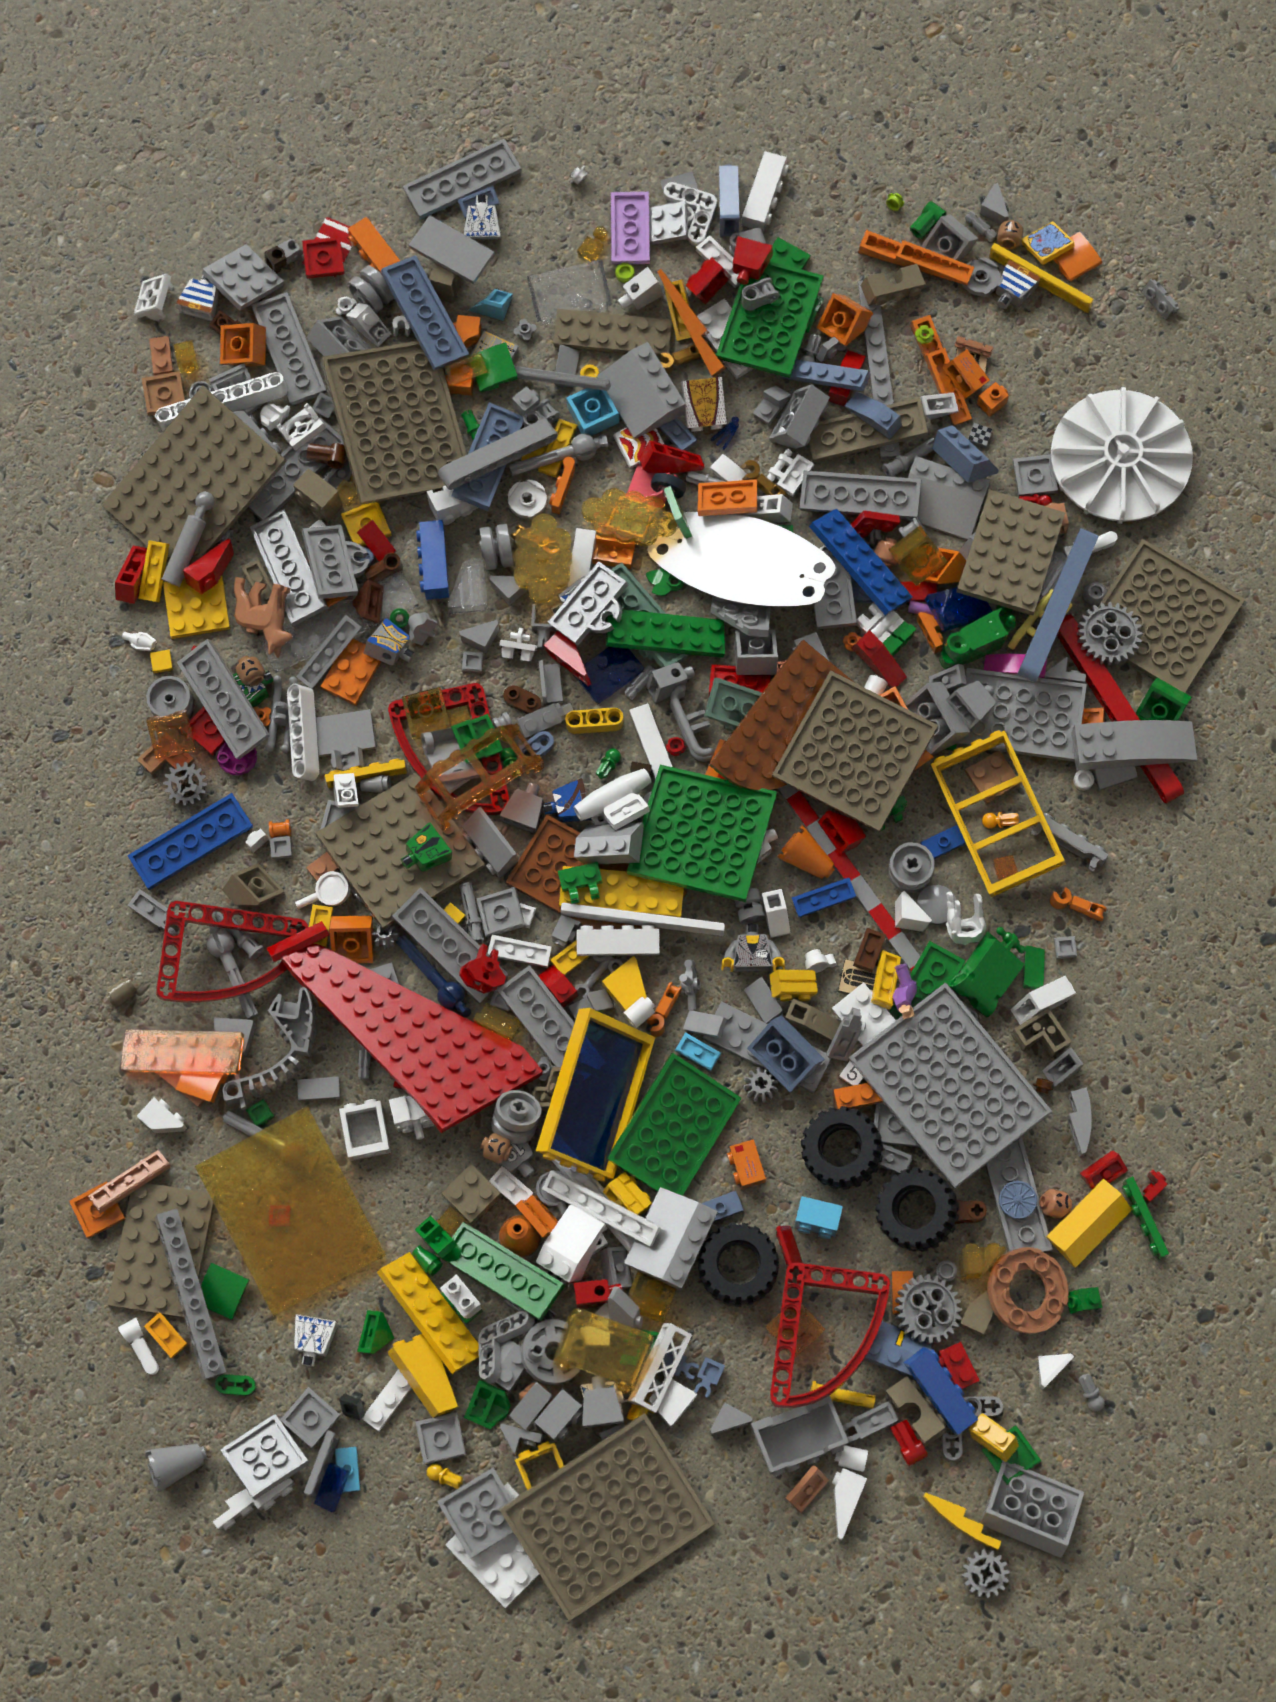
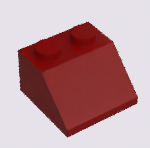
(708, 280)

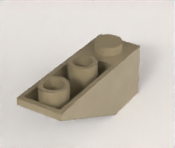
(812, 1020)
(978, 1315)

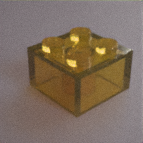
(918, 555)

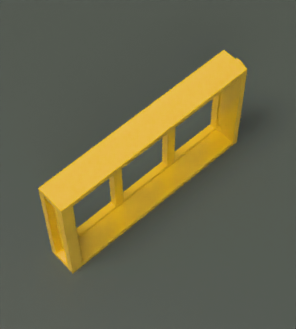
(977, 747)

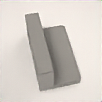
(550, 683)

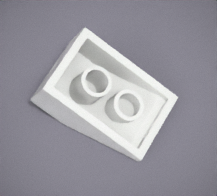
(571, 1244)

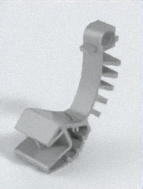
(297, 1027)

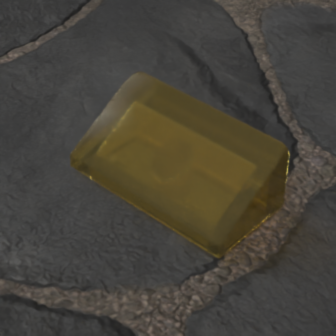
(465, 368)

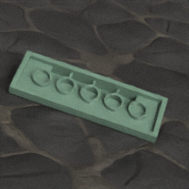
(638, 599)
(729, 703)

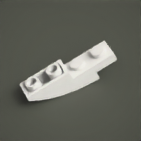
(242, 1503)

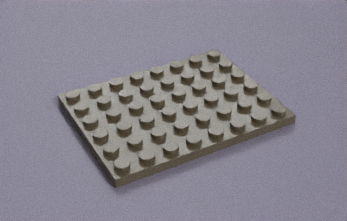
(393, 420)
(196, 453)
(606, 1516)

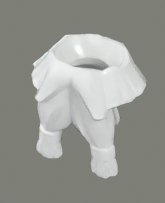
(968, 929)

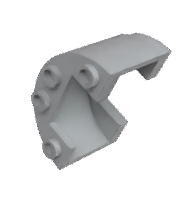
(799, 1436)

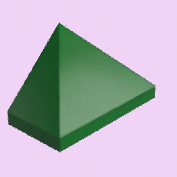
(375, 1333)

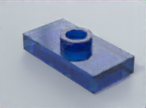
(332, 1487)

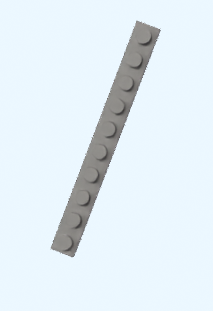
(878, 365)

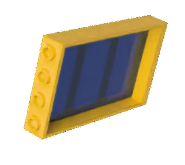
(594, 1093)

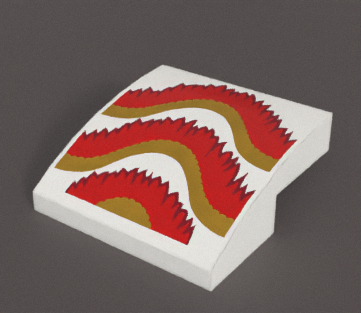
(633, 448)

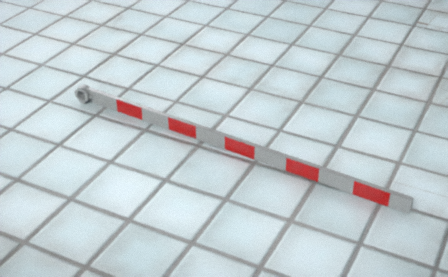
(848, 870)

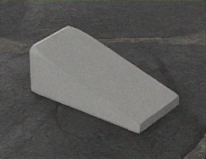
(530, 1405)

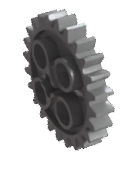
(1122, 623)
(945, 1305)

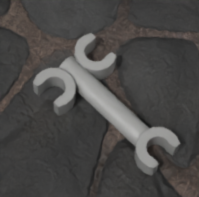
(606, 962)

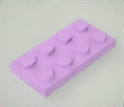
(630, 228)

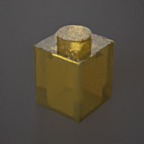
(186, 356)

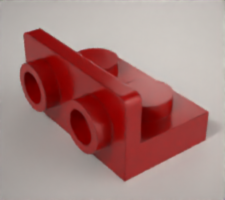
(958, 1365)

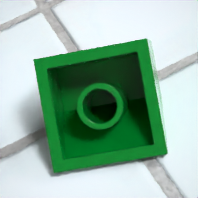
(1163, 702)

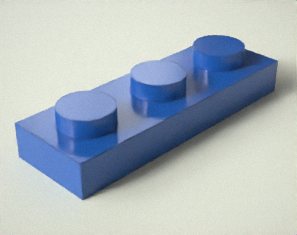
(823, 897)

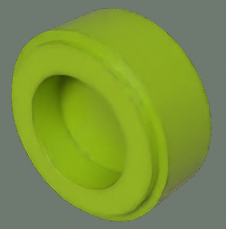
(624, 272)

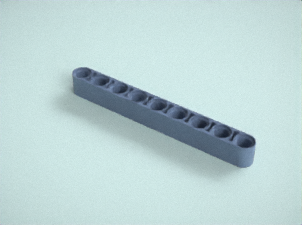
(1058, 605)

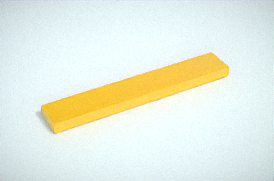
(1047, 281)

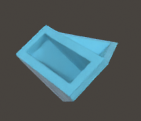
(494, 305)

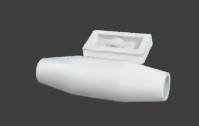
(617, 800)

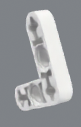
(701, 209)

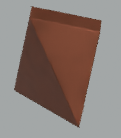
(369, 601)

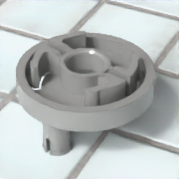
(534, 1354)

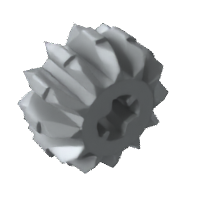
(755, 1090)

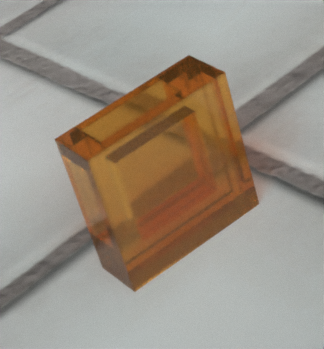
(1004, 866)

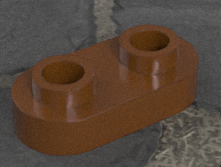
(521, 700)

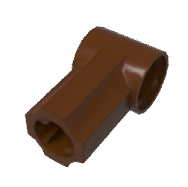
(332, 455)
(381, 570)

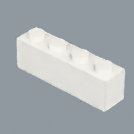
(764, 191)
(617, 942)

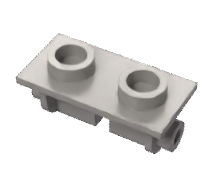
(1157, 296)

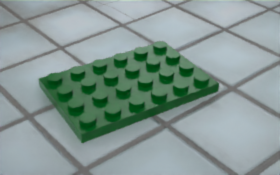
(772, 333)
(674, 1127)

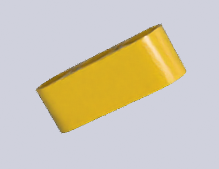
(603, 725)

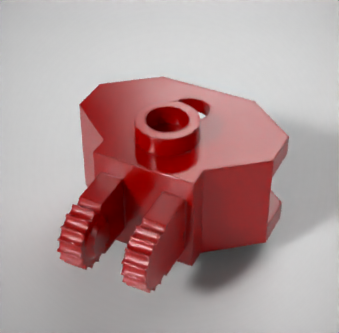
(483, 970)

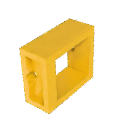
(527, 1456)

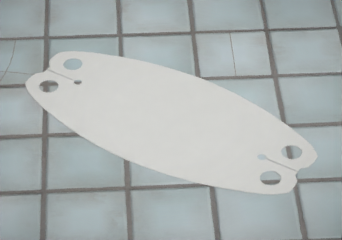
(744, 560)

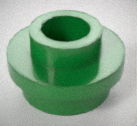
(399, 611)

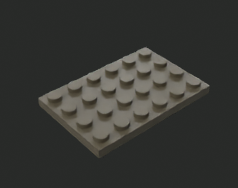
(1011, 552)
(141, 1268)

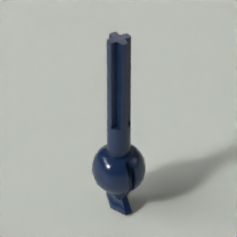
(450, 994)

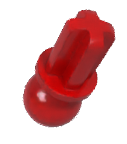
(1043, 499)

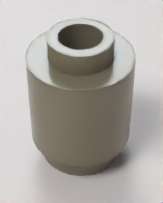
(120, 992)

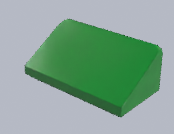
(1034, 967)

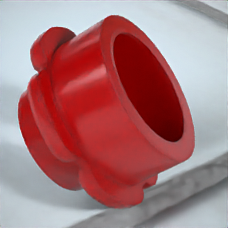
(675, 741)

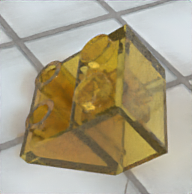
(977, 1260)

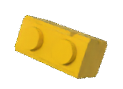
(793, 984)
(627, 1194)
(993, 1437)

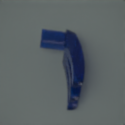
(730, 429)

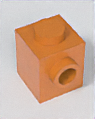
(993, 399)

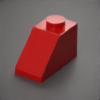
(842, 831)
(558, 985)

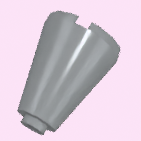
(173, 1463)

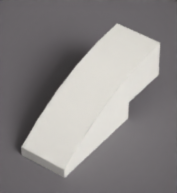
(582, 554)

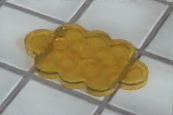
(629, 517)
(542, 558)

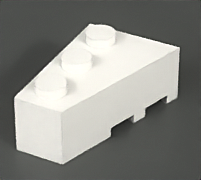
(447, 507)

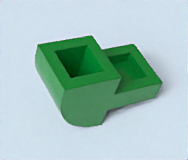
(435, 1237)

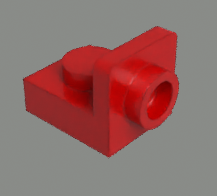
(1151, 1190)

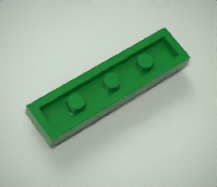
(1147, 1225)

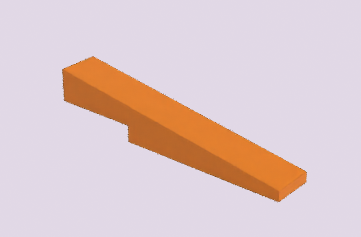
(910, 254)
(694, 326)
(936, 358)

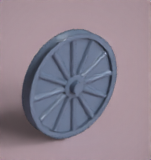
(1018, 1199)

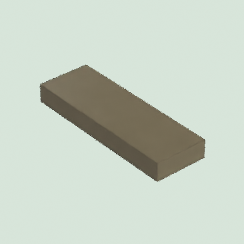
(254, 573)

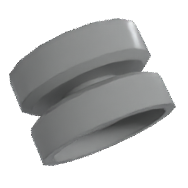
(370, 289)
(495, 547)
(168, 696)
(922, 869)
(516, 1116)

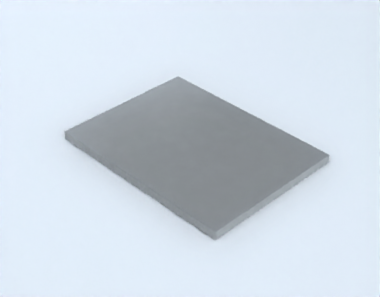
(950, 1085)

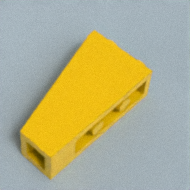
(425, 1374)

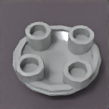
(934, 903)

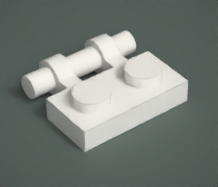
(793, 476)

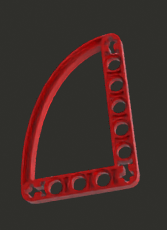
(466, 699)
(228, 913)
(793, 1325)

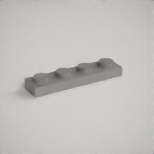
(328, 651)

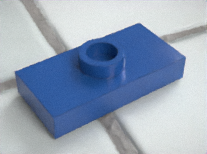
(944, 842)

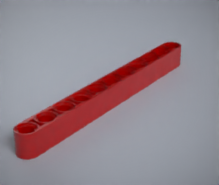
(1114, 703)

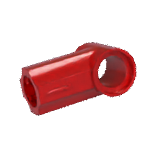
(911, 1447)

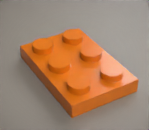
(727, 497)
(350, 673)

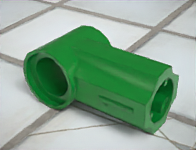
(927, 220)

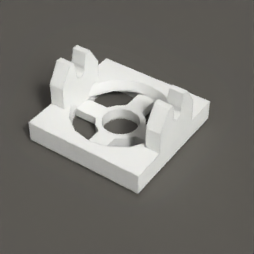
(144, 303)
(315, 423)

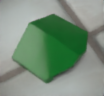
(487, 1405)

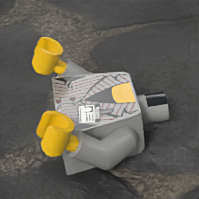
(752, 952)

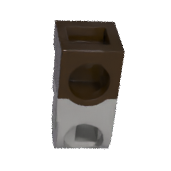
(282, 255)

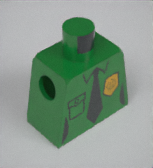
(426, 849)

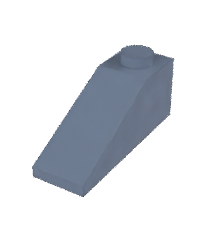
(875, 414)

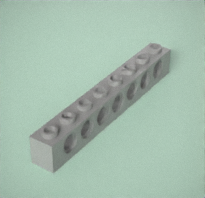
(189, 1294)

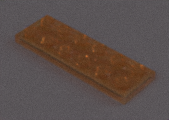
(182, 1051)

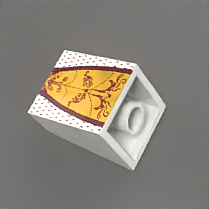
(704, 403)

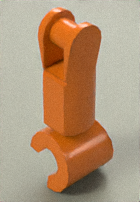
(1077, 904)
(663, 1010)

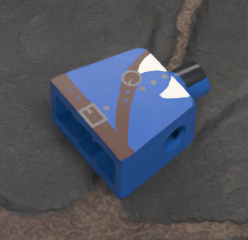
(565, 799)

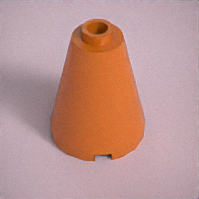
(807, 854)
(522, 1242)

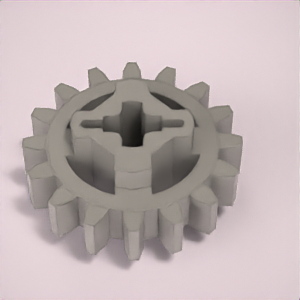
(175, 779)
(975, 1570)

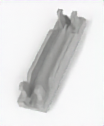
(1074, 843)

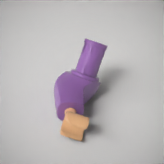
(905, 992)

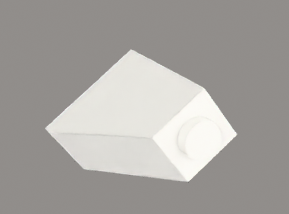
(1047, 996)

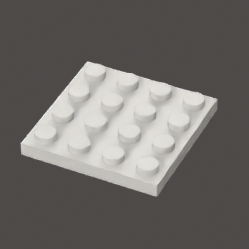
(500, 1568)

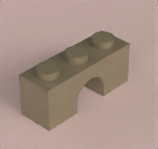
(880, 290)
(906, 1395)

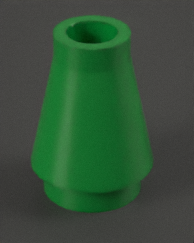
(428, 1261)

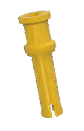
(849, 1397)

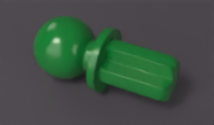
(508, 756)
(608, 763)

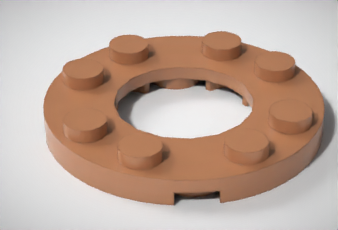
(1055, 1288)

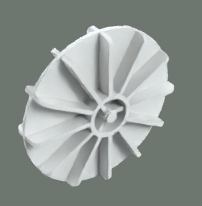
(1121, 455)

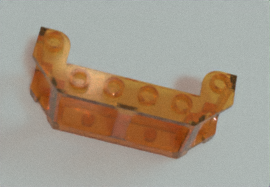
(489, 782)

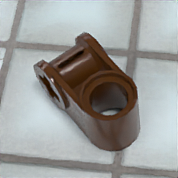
(965, 1213)

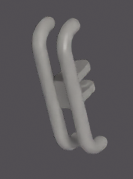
(279, 716)
(688, 731)

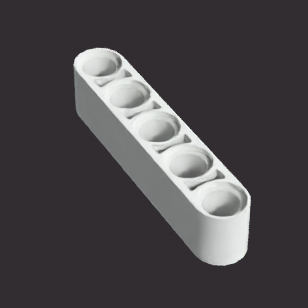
(303, 732)

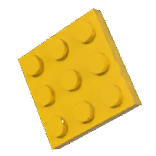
(195, 613)

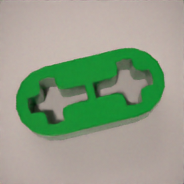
(236, 1379)

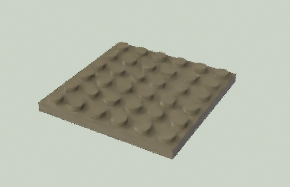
(1178, 612)
(855, 751)
(374, 839)

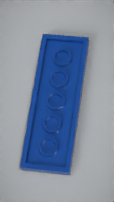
(860, 561)
(190, 841)

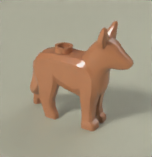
(264, 618)

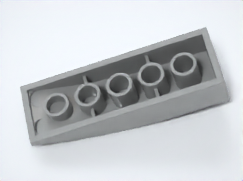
(1132, 743)

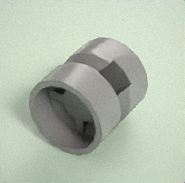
(754, 910)

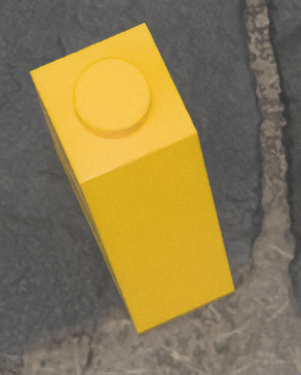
(625, 984)

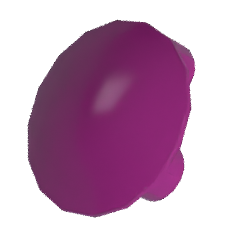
(235, 766)

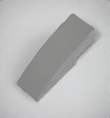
(1081, 1119)

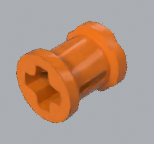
(280, 829)

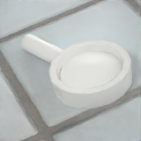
(330, 889)

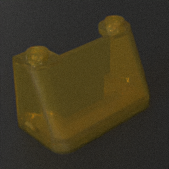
(603, 1348)

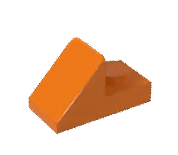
(930, 628)

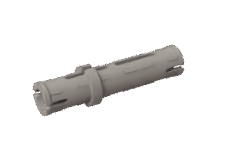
(473, 921)

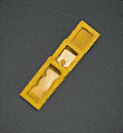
(954, 1515)

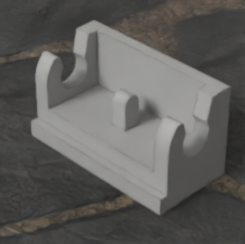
(231, 377)

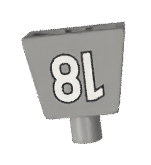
(519, 1160)

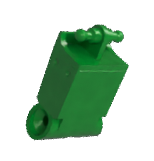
(977, 639)
(989, 971)

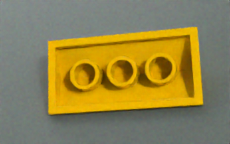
(1089, 1222)

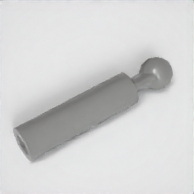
(188, 540)

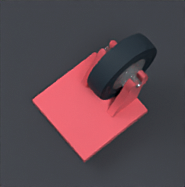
(653, 484)

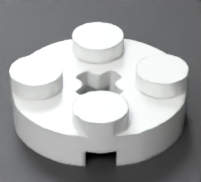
(525, 489)

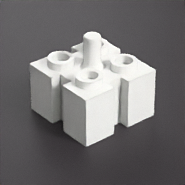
(409, 1116)

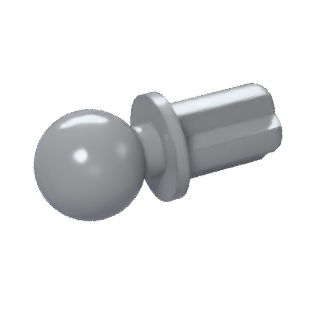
(812, 348)
(1095, 1402)

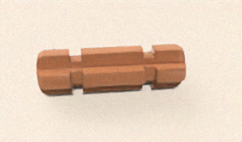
(973, 346)

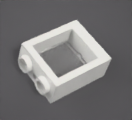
(364, 1130)

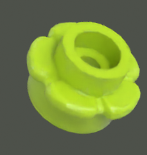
(894, 201)
(924, 339)

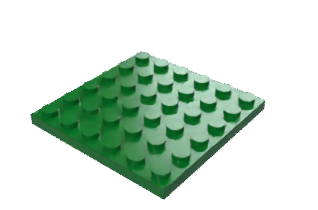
(703, 833)

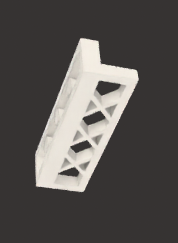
(652, 1364)

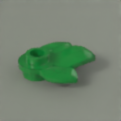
(662, 582)

